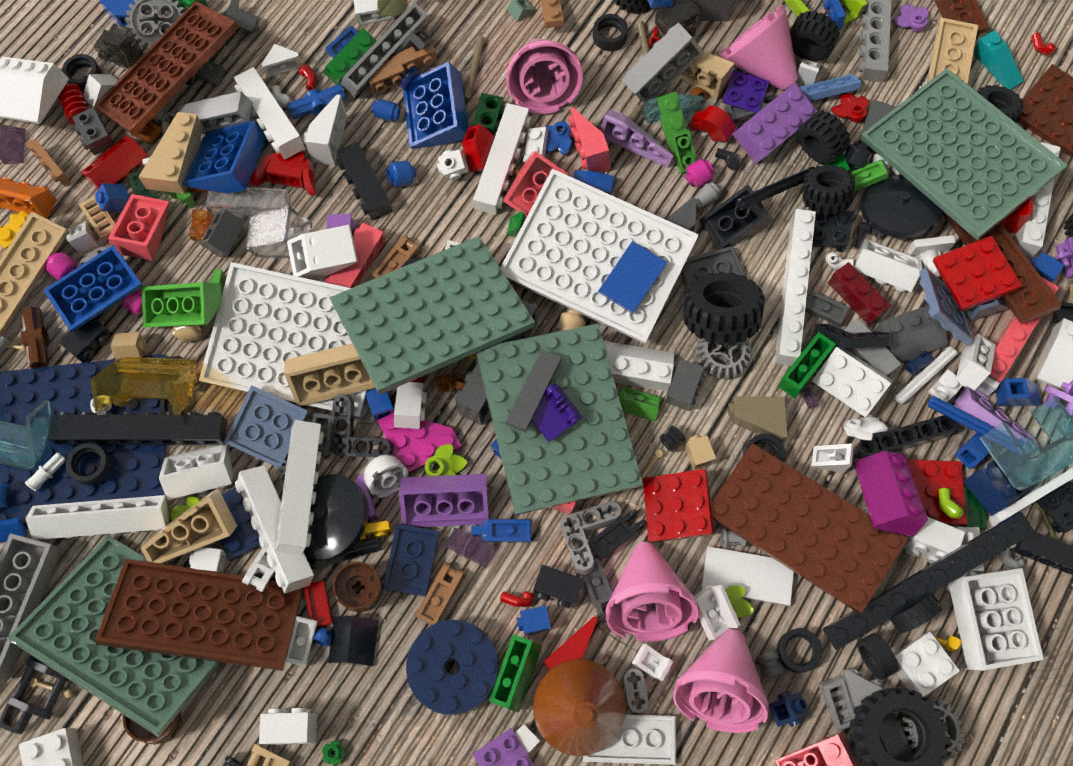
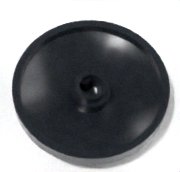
(899, 208)
(337, 519)

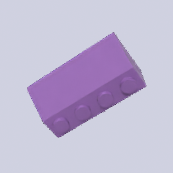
(444, 500)

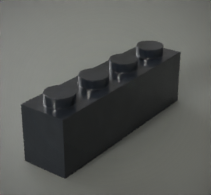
(365, 183)

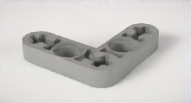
(581, 526)

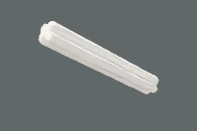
(923, 377)

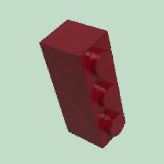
(859, 294)

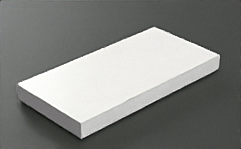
(760, 575)
(641, 741)

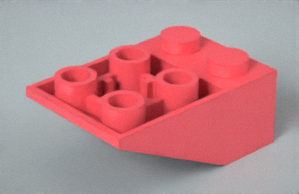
(589, 143)
(829, 751)

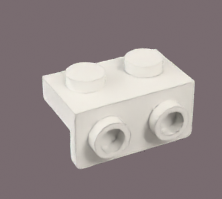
(715, 611)

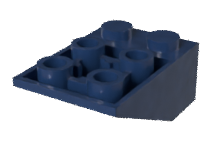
(993, 488)

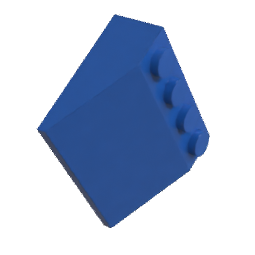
(436, 108)
(226, 158)
(92, 288)

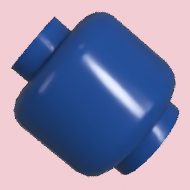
(400, 173)

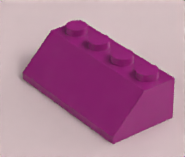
(891, 493)

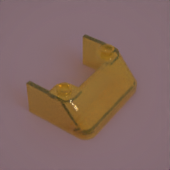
(145, 379)

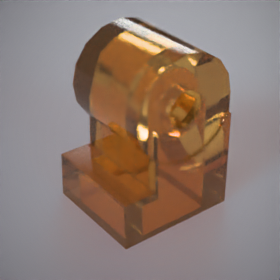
(200, 224)

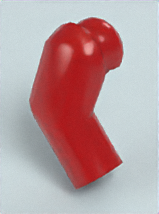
(1042, 47)
(516, 601)

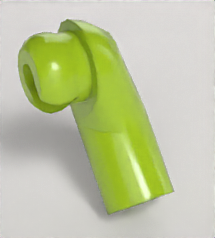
(948, 506)

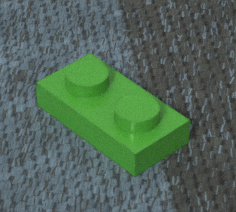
(869, 175)

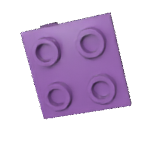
(503, 751)

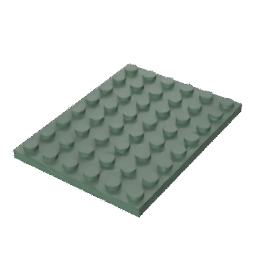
(963, 153)
(430, 314)
(585, 459)
(134, 682)

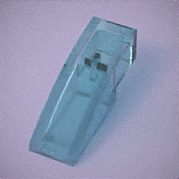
(688, 103)

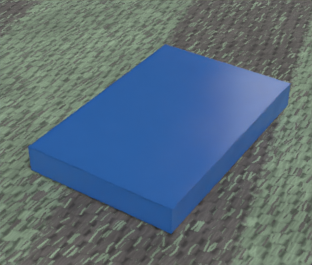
(632, 277)

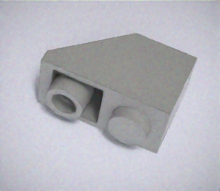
(858, 686)

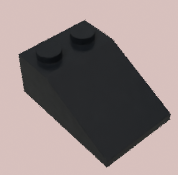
(731, 225)

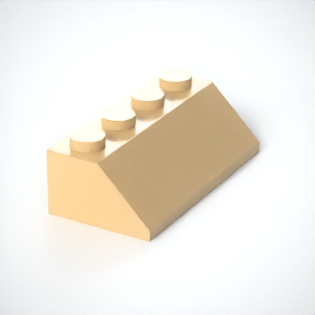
(326, 375)

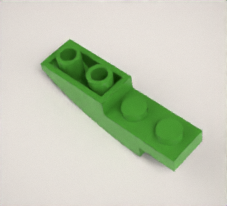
(675, 131)

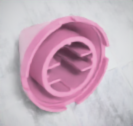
(766, 50)
(544, 76)
(650, 599)
(723, 687)

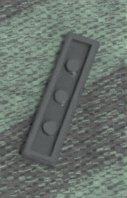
(533, 391)

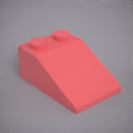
(529, 182)
(140, 227)

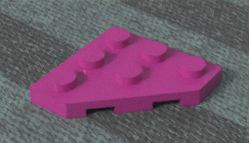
(417, 445)

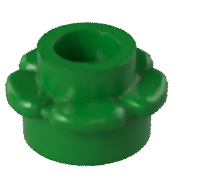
(339, 753)

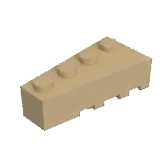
(709, 73)
(173, 155)
(195, 528)

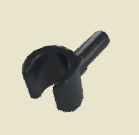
(863, 228)

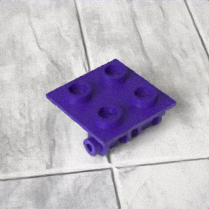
(745, 91)
(555, 413)

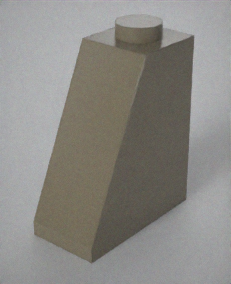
(760, 415)

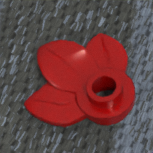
(851, 107)

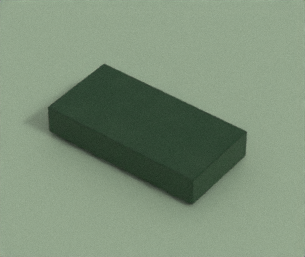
(974, 511)

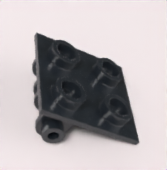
(833, 230)
(1059, 507)

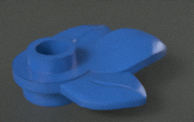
(558, 139)

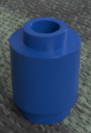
(386, 110)

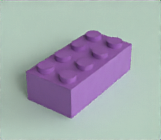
(774, 123)

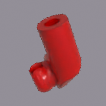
(311, 76)

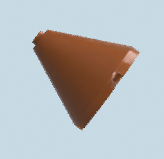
(579, 707)

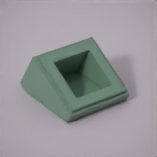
(520, 9)

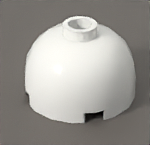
(384, 475)

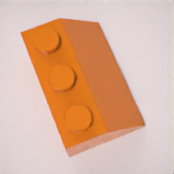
(25, 197)

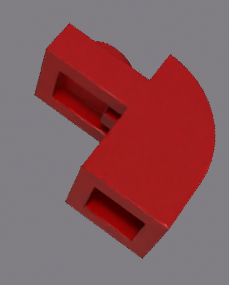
(715, 122)

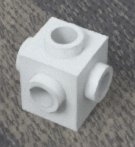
(452, 164)

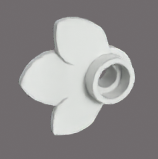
(864, 427)

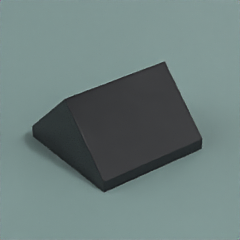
(353, 641)

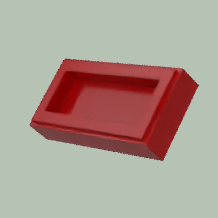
(318, 603)

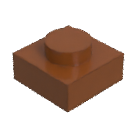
(149, 133)

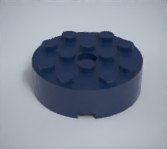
(429, 662)

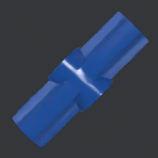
(314, 101)

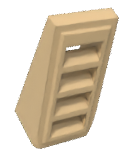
(90, 208)

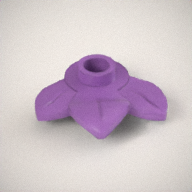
(912, 17)

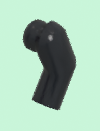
(729, 157)

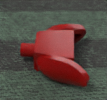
(293, 172)

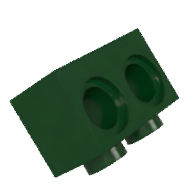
(486, 115)

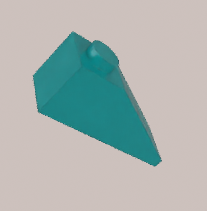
(998, 60)

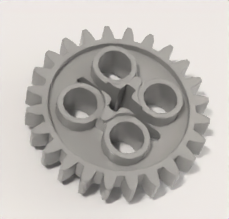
(157, 8)

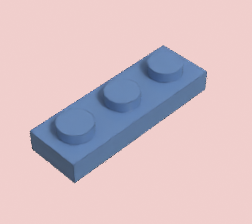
(831, 87)

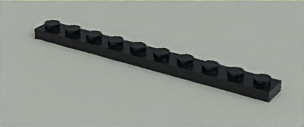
(929, 579)

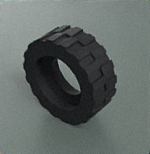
(916, 614)

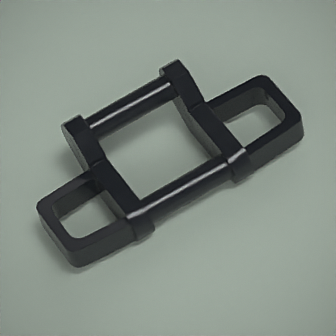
(28, 709)

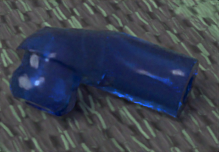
(412, 73)

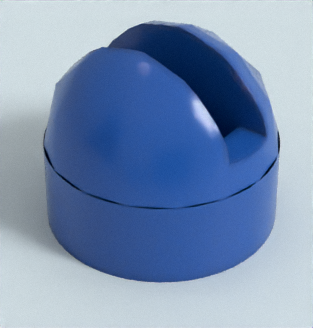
(323, 638)

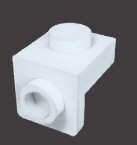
(652, 662)

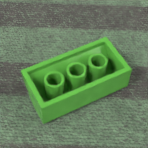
(180, 304)

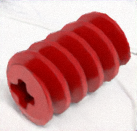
(72, 101)

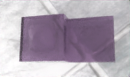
(470, 547)

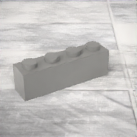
(220, 110)

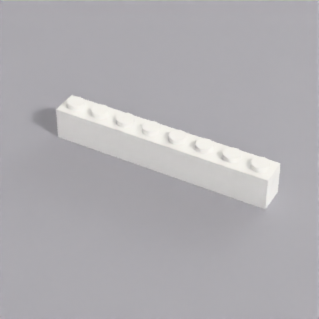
(795, 287)

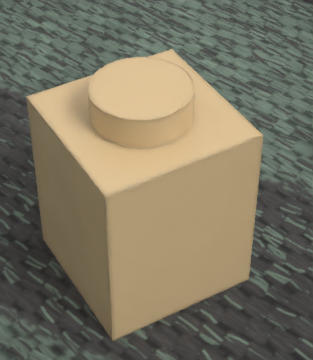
(128, 345)
(700, 452)

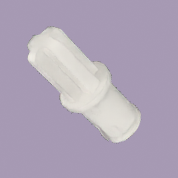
(45, 472)

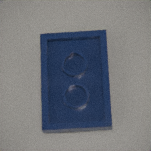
(244, 537)
(411, 560)

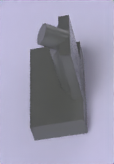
(244, 19)
(417, 37)

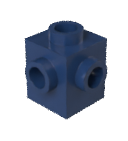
(789, 709)

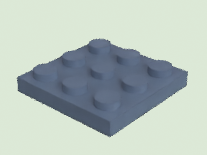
(944, 307)
(264, 426)

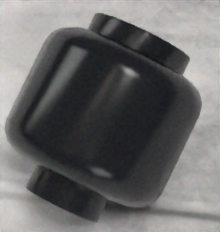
(857, 155)

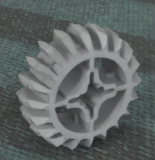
(727, 367)
(953, 731)

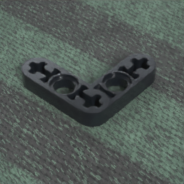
(854, 340)
(350, 441)

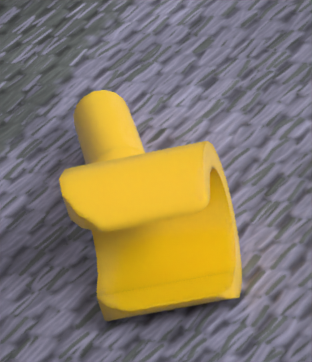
(951, 644)

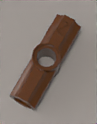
(34, 337)

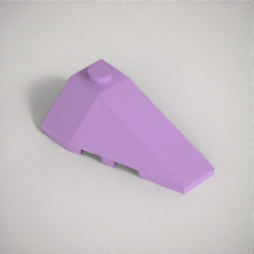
(628, 135)
(977, 405)

